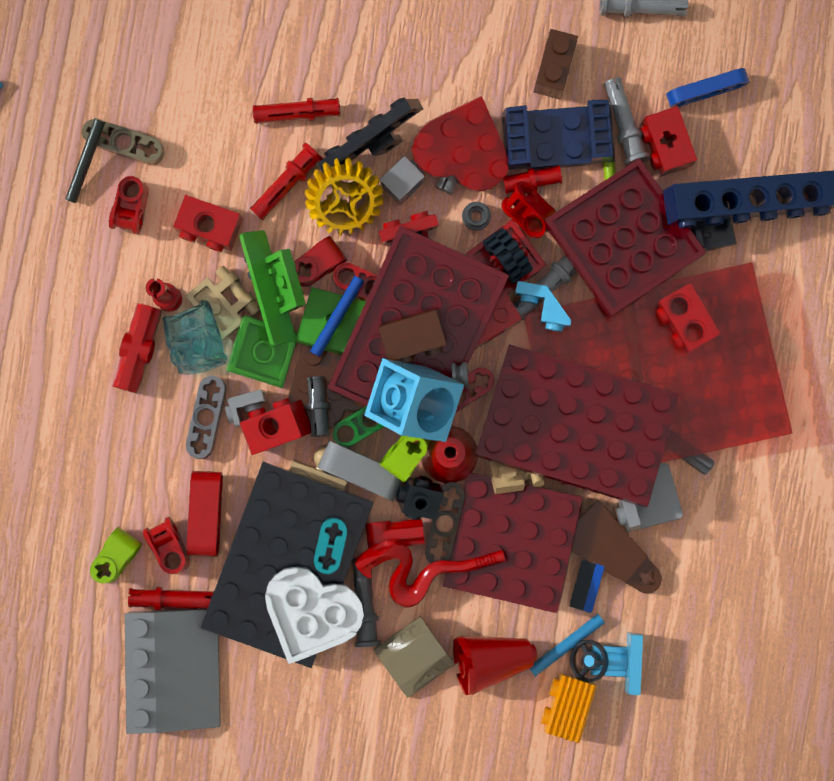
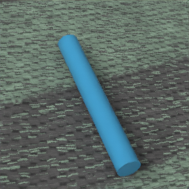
(567, 644)

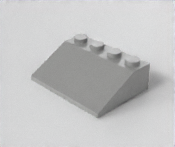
(170, 672)

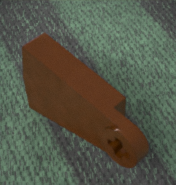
(606, 543)

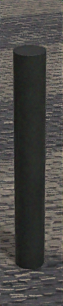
(85, 160)

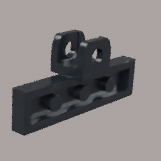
(375, 136)

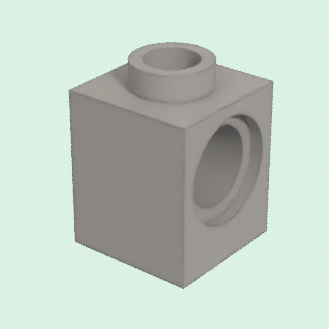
(402, 180)

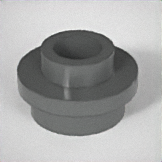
(476, 207)

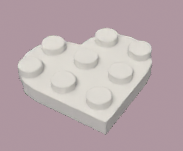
(311, 614)

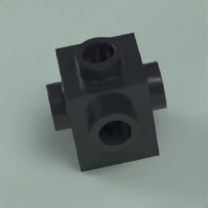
(419, 498)

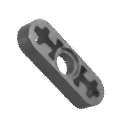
(198, 407)

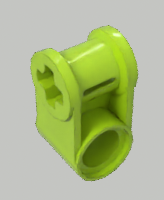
(404, 456)
(118, 552)

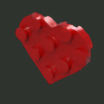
(462, 146)

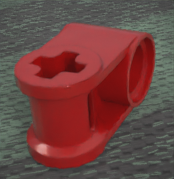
(128, 207)
(528, 209)
(322, 259)
(166, 545)

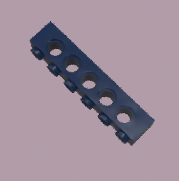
(681, 197)

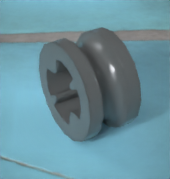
(460, 373)

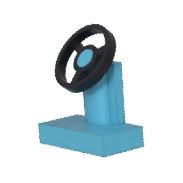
(612, 661)

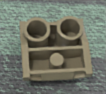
(413, 657)

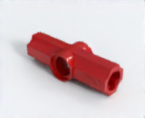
(137, 348)

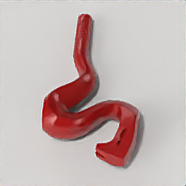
(413, 594)

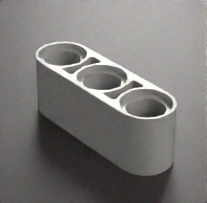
(359, 470)

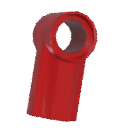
(406, 531)

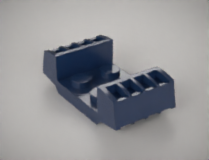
(558, 136)

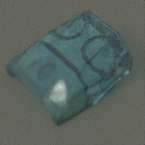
(194, 340)

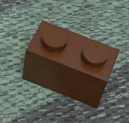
(555, 64)
(413, 335)

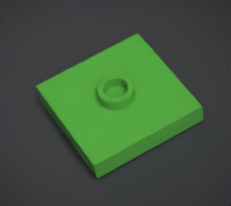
(316, 315)
(256, 358)

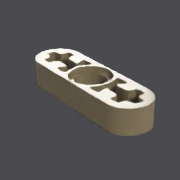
(140, 155)

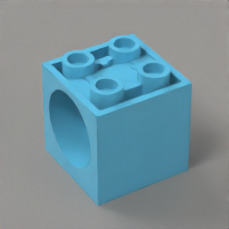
(414, 400)

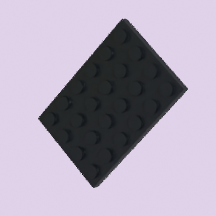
(276, 534)

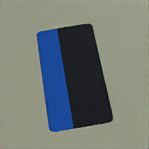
(586, 586)

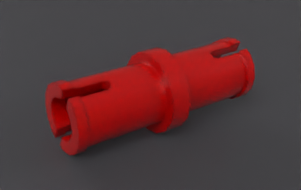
(535, 178)

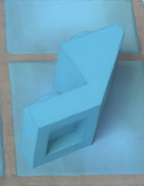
(552, 312)

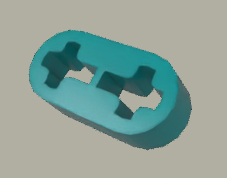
(338, 545)

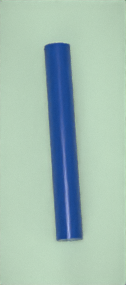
(337, 316)

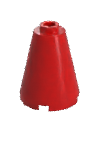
(451, 469)
(490, 660)

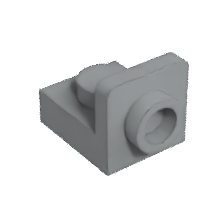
(249, 402)

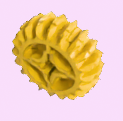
(327, 210)

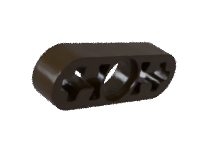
(432, 543)

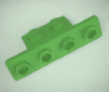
(274, 285)

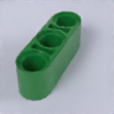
(361, 431)

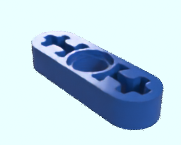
(707, 88)

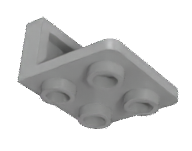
(662, 508)

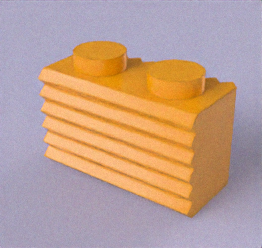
(568, 707)

